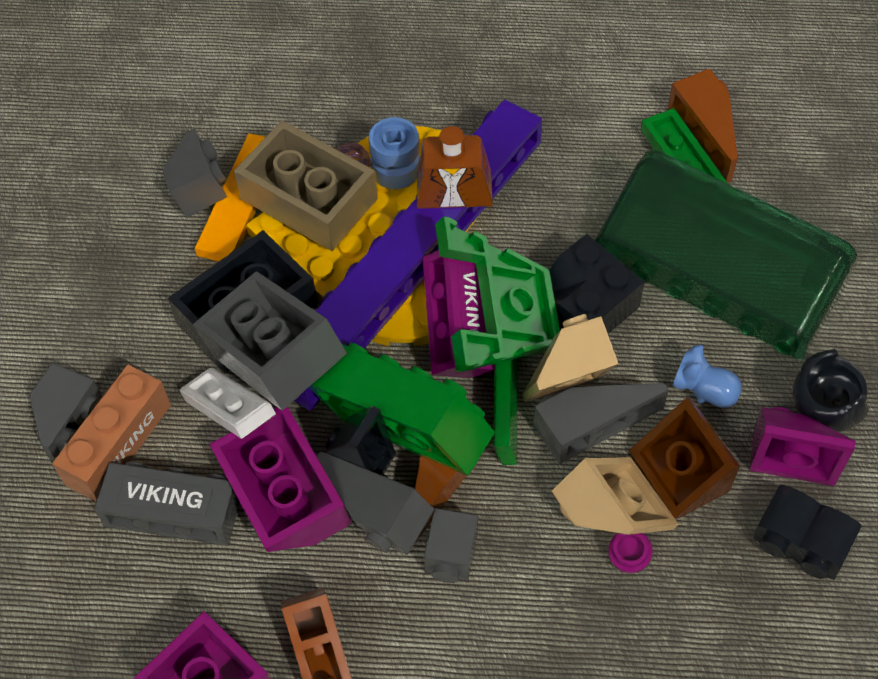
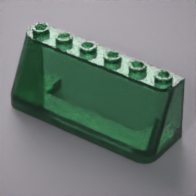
(727, 252)

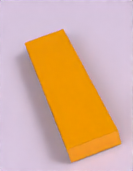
(229, 217)

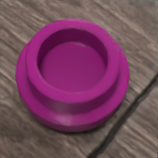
(630, 552)

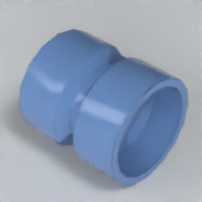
(394, 152)

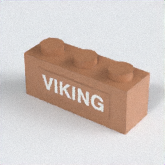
(112, 431)

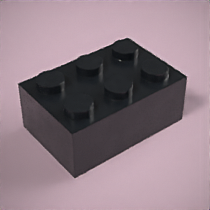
(213, 285)

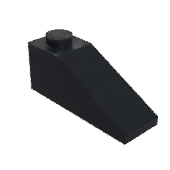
(363, 441)

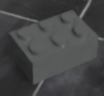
(270, 339)

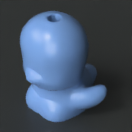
(707, 382)

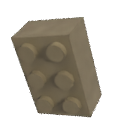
(306, 185)

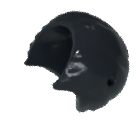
(827, 380)

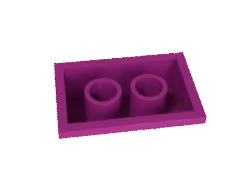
(281, 484)

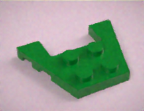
(514, 298)

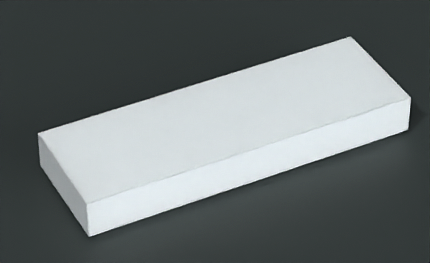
(227, 402)

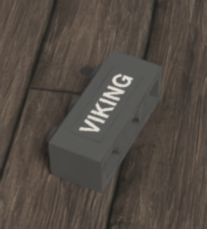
(168, 503)

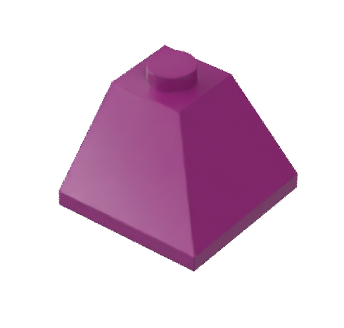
(798, 447)

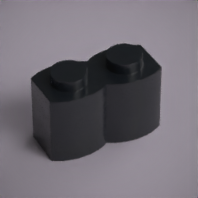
(806, 532)

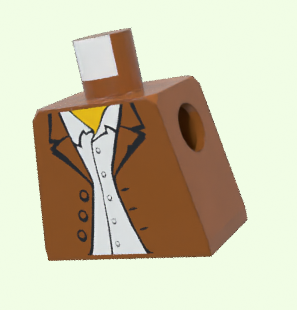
(453, 171)

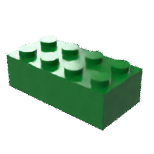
(417, 410)

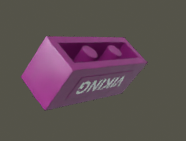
(451, 305)

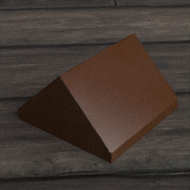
(685, 460)

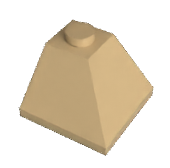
(574, 357)
(612, 498)

